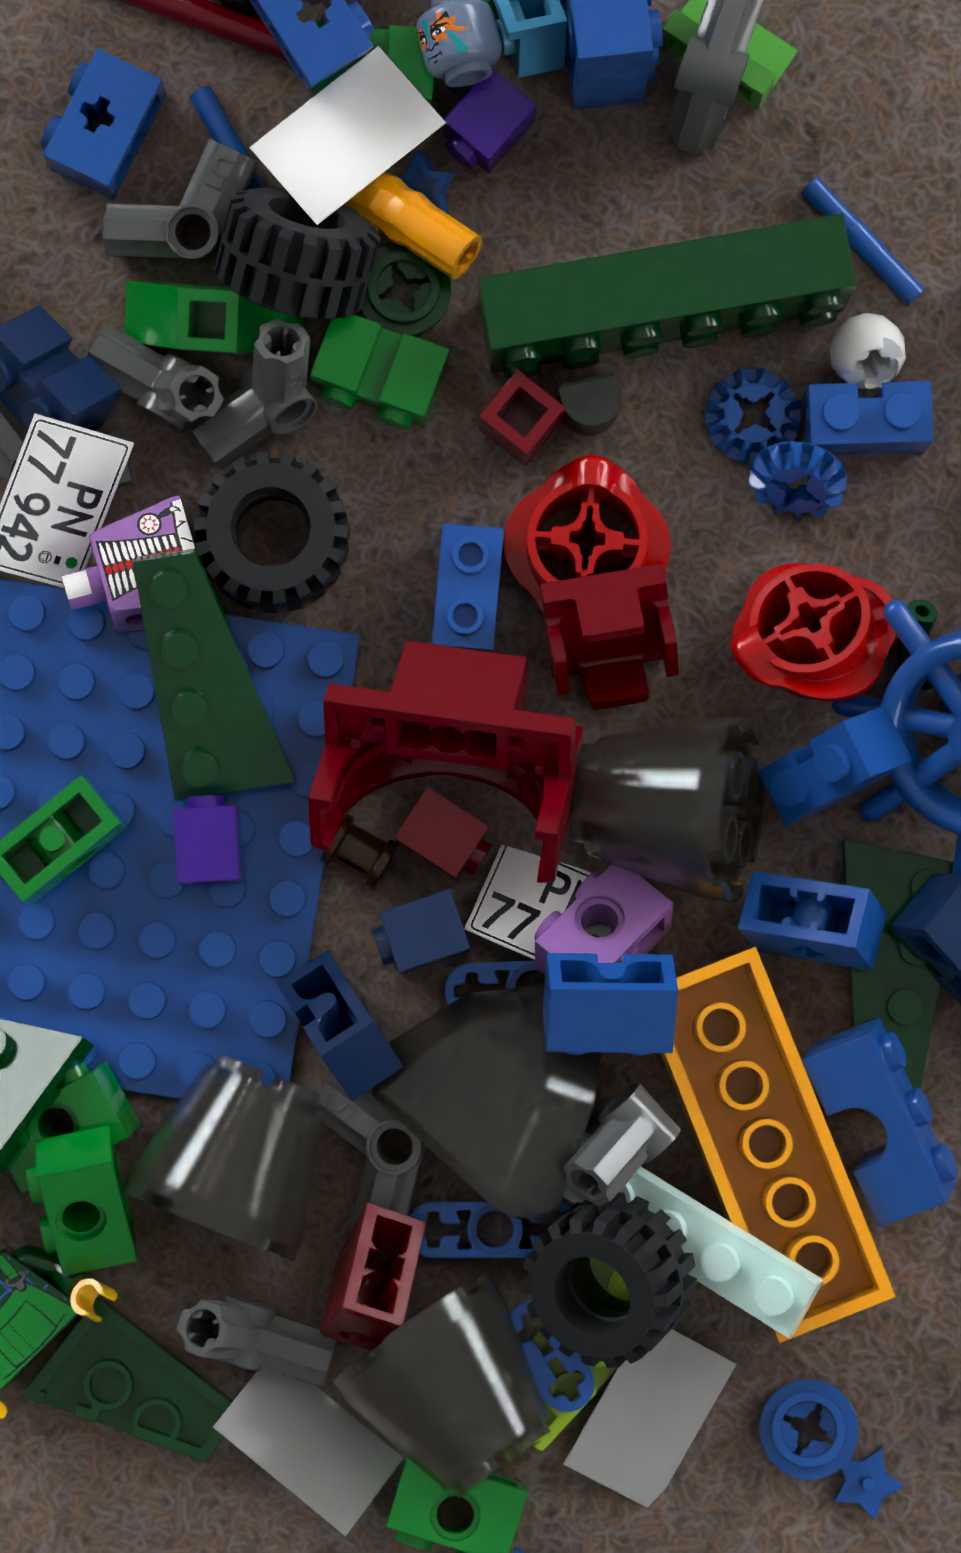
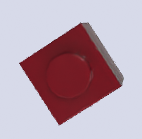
(521, 418)
(444, 835)

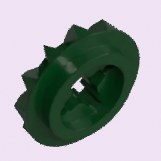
(428, 302)

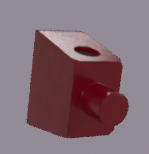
(367, 1296)

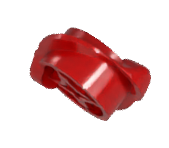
(591, 483)
(820, 600)

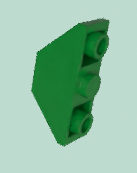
(195, 317)

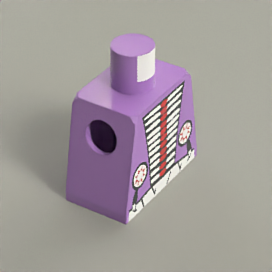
(114, 547)

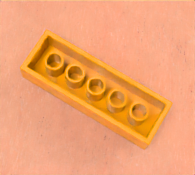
(768, 1135)

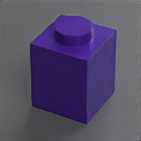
(487, 122)
(208, 842)

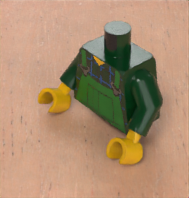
(38, 1306)

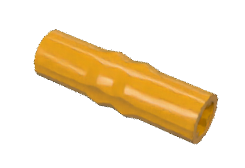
(417, 224)

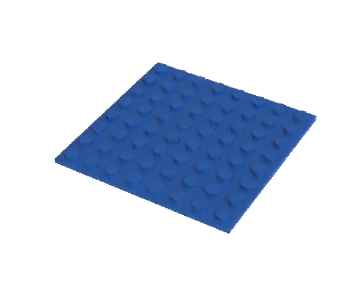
(118, 946)

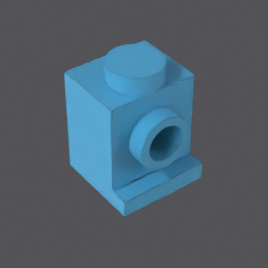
(532, 35)

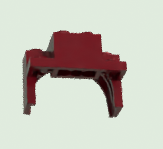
(452, 717)

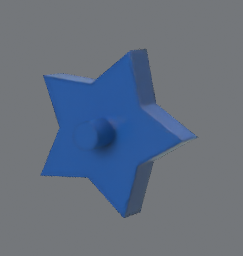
(427, 180)
(866, 1482)

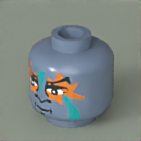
(459, 41)

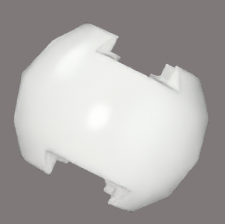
(867, 350)

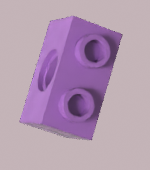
(612, 899)

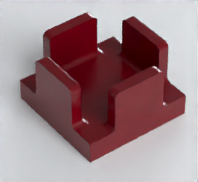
(607, 632)

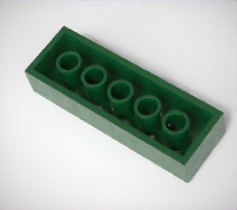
(666, 296)

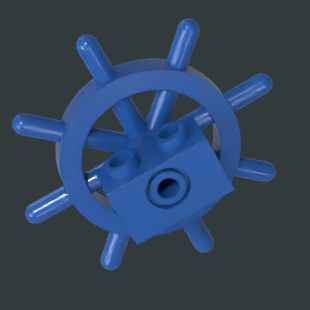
(917, 780)

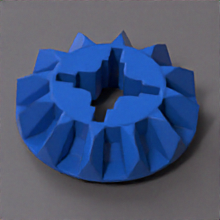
(724, 413)
(788, 463)
(780, 1439)

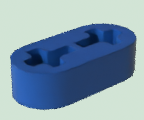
(544, 1375)

